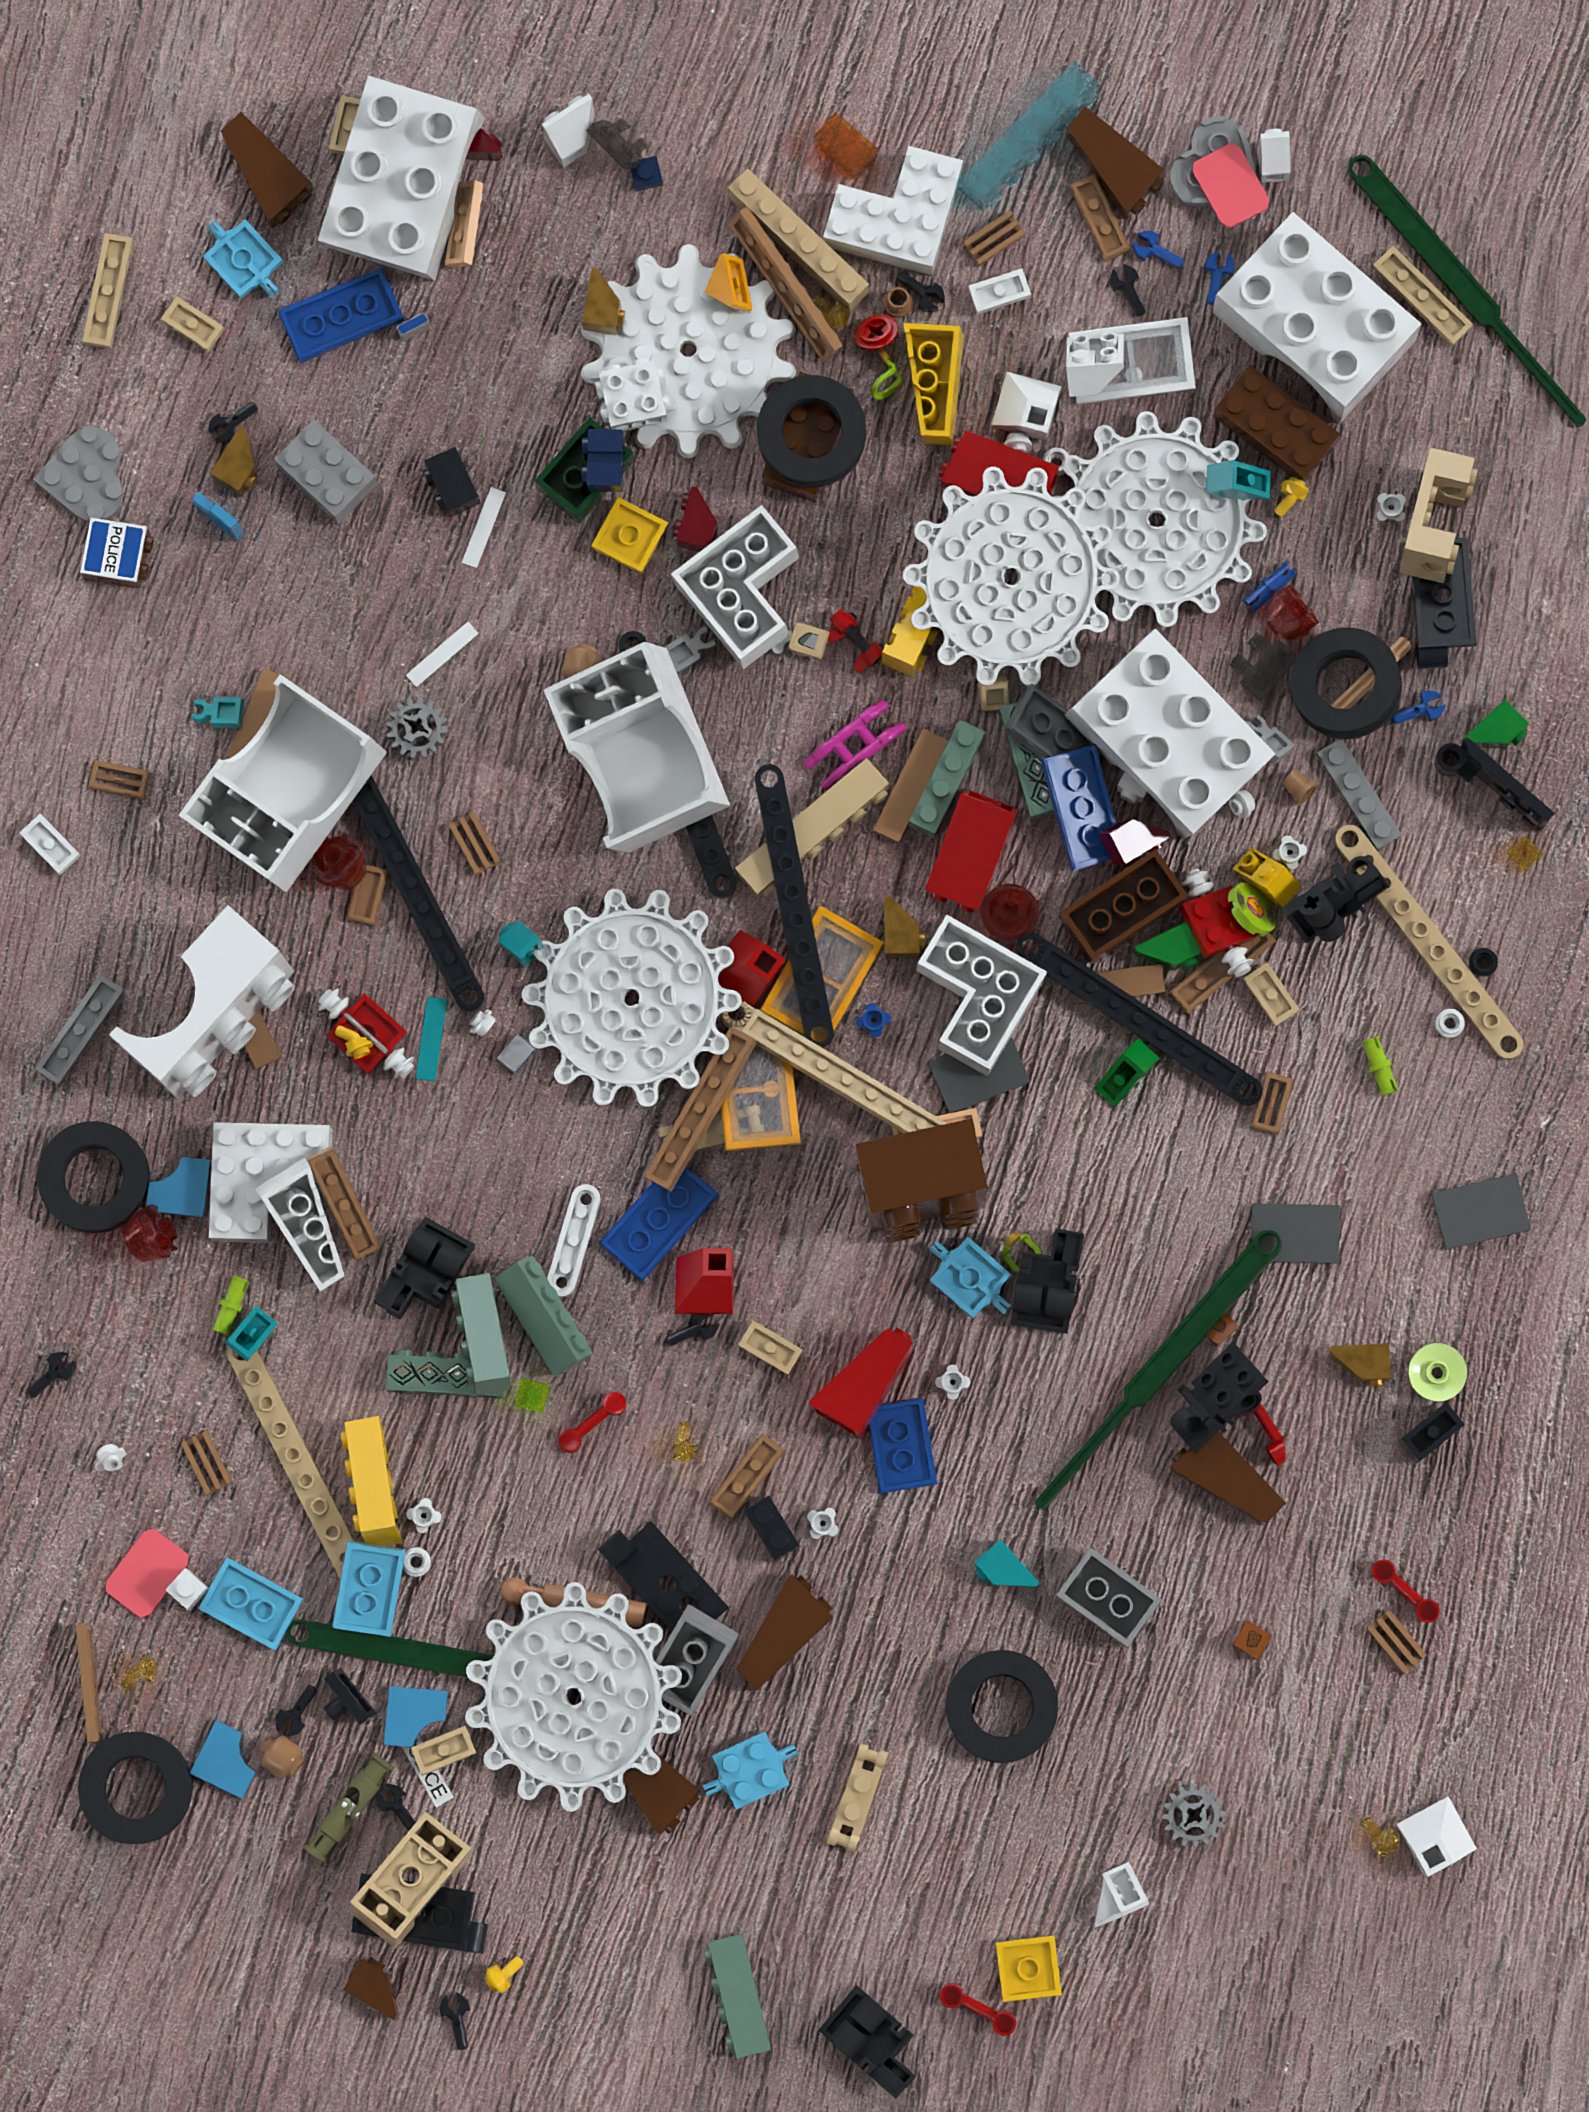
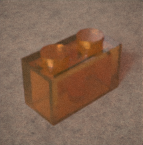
(844, 147)

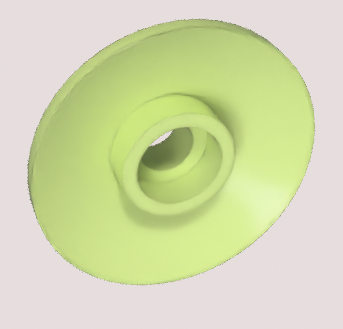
(1448, 1361)

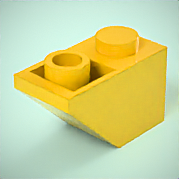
(1268, 877)

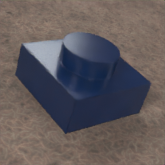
(647, 174)

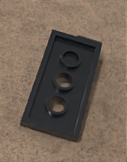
(1444, 622)
(1474, 761)
(649, 1559)
(442, 1922)

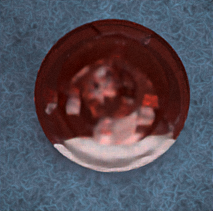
(1289, 614)
(339, 862)
(1009, 912)
(149, 1235)

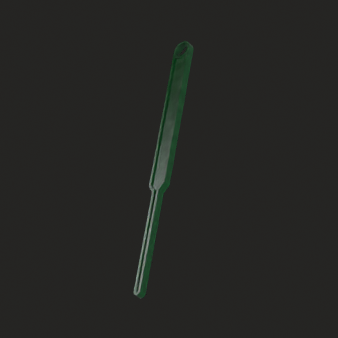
(1453, 274)
(1172, 1352)
(388, 1649)

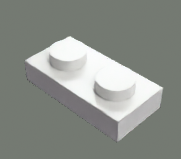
(999, 291)
(50, 844)

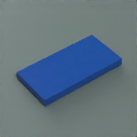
(340, 315)
(1080, 804)
(658, 1223)

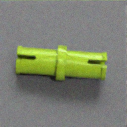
(1380, 1066)
(230, 1305)

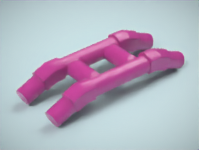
(856, 726)

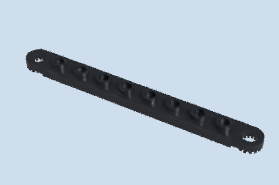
(702, 833)
(417, 894)
(793, 905)
(1140, 1019)

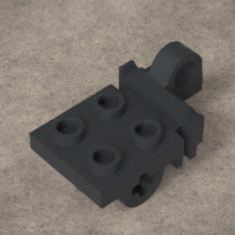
(1329, 901)
(426, 1267)
(1046, 1287)
(1220, 1392)
(870, 2038)

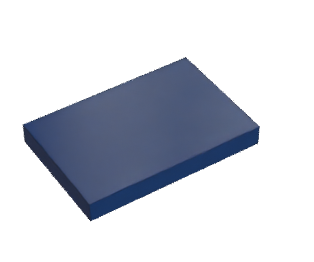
(902, 1446)

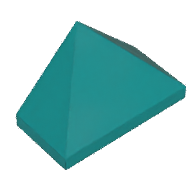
(252, 1333)

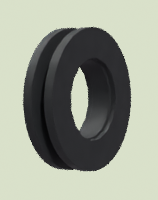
(807, 391)
(1333, 646)
(59, 1154)
(1042, 1695)
(94, 1780)

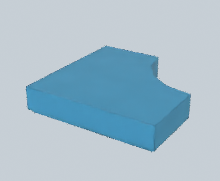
(218, 516)
(183, 1191)
(410, 1712)
(222, 1761)

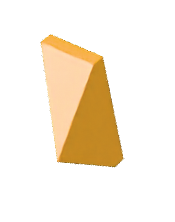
(729, 283)

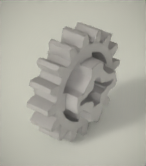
(423, 717)
(1203, 1824)

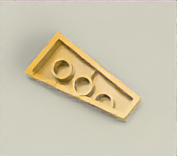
(935, 369)
(908, 642)
(371, 1481)

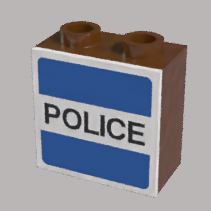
(116, 553)

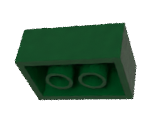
(563, 476)

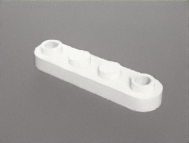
(574, 1239)

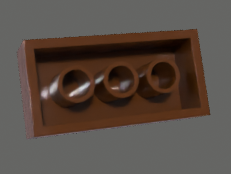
(1276, 424)
(809, 433)
(1123, 906)

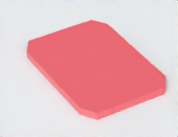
(1230, 185)
(146, 1572)

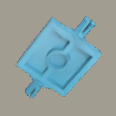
(243, 259)
(970, 1277)
(750, 1770)

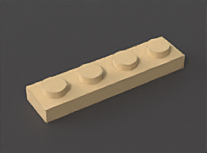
(107, 291)
(1422, 296)

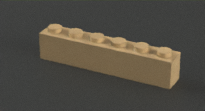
(799, 240)
(820, 823)

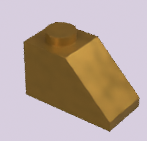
(602, 307)
(236, 465)
(901, 932)
(1364, 1362)

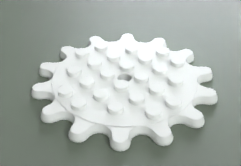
(732, 355)
(1200, 530)
(1054, 582)
(588, 990)
(530, 1706)

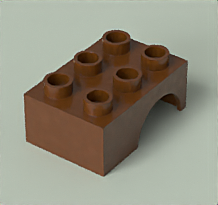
(922, 1179)

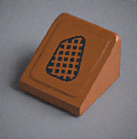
(1222, 1330)
(1252, 1640)

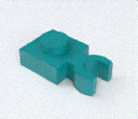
(223, 713)

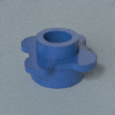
(873, 1012)

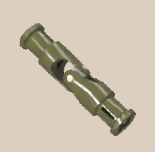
(341, 1817)

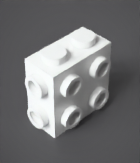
(633, 395)

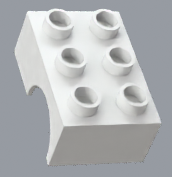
(400, 178)
(1316, 315)
(1170, 733)
(638, 745)
(284, 786)
(233, 979)

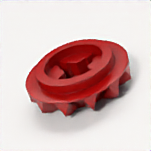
(877, 324)

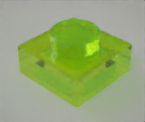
(532, 1395)

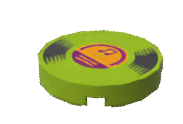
(1252, 909)

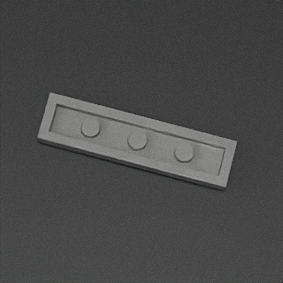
(1358, 794)
(79, 1029)

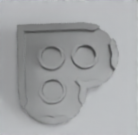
(1207, 138)
(84, 475)

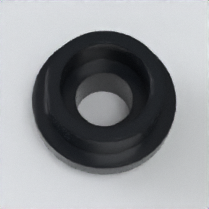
(1485, 953)

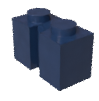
(605, 460)

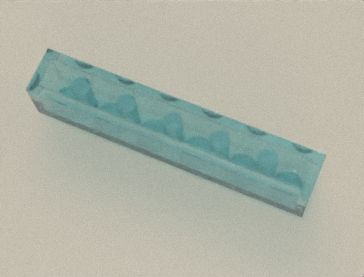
(1028, 136)

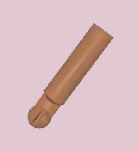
(553, 1595)

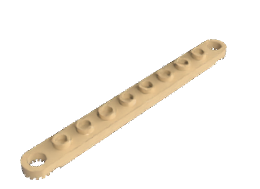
(1434, 948)
(832, 1071)
(293, 1455)

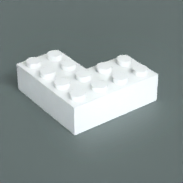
(899, 229)
(725, 584)
(994, 989)
(243, 1160)

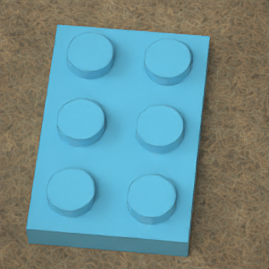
(368, 1588)
(251, 1603)

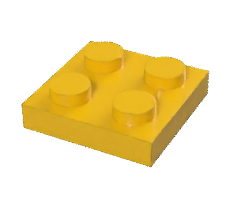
(629, 535)
(1028, 1968)

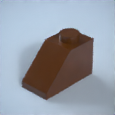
(373, 1987)

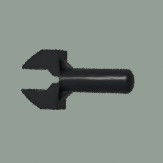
(1128, 288)
(922, 291)
(231, 422)
(693, 1330)
(47, 1378)
(296, 1712)
(398, 1808)
(457, 2019)

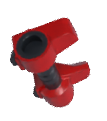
(845, 626)

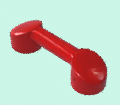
(571, 1440)
(1277, 1448)
(1385, 1572)
(1003, 2021)

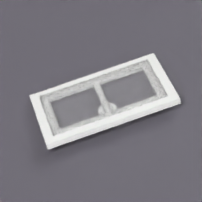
(1154, 360)

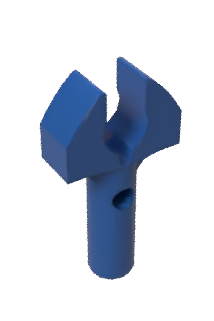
(1155, 250)
(1217, 275)
(1420, 709)

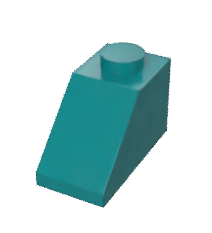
(1237, 481)
(519, 942)
(1003, 1568)

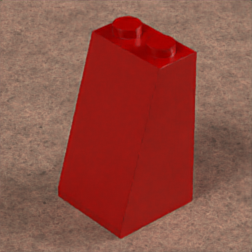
(976, 454)
(971, 850)
(864, 1383)

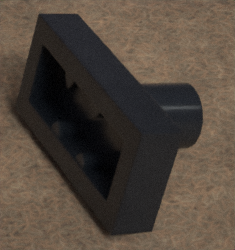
(347, 1698)

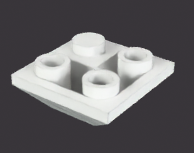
(566, 130)
(1093, 362)
(1026, 406)
(1436, 1837)

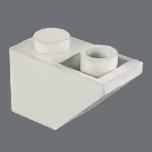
(1274, 156)

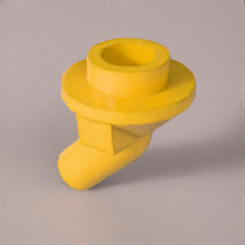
(1295, 491)
(356, 1045)
(498, 1978)

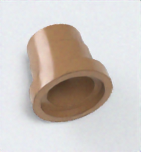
(898, 311)
(1299, 787)

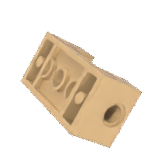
(1446, 480)
(390, 1903)

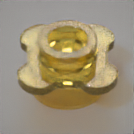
(1532, 853)

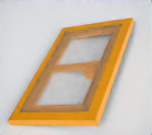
(845, 960)
(761, 1105)

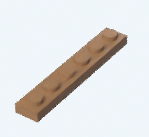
(785, 284)
(700, 1110)

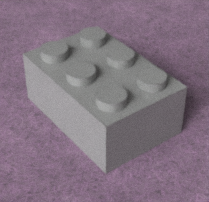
(326, 471)
(1108, 1598)
(698, 1649)

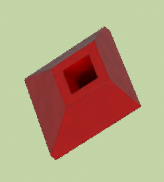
(753, 968)
(705, 1282)

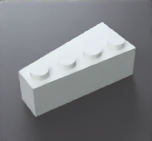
(300, 1216)

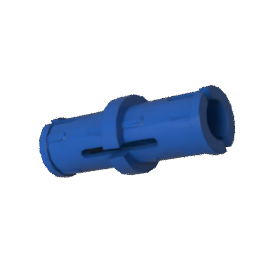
(1268, 587)

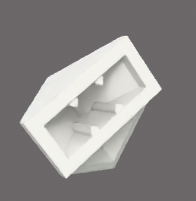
(1119, 1895)

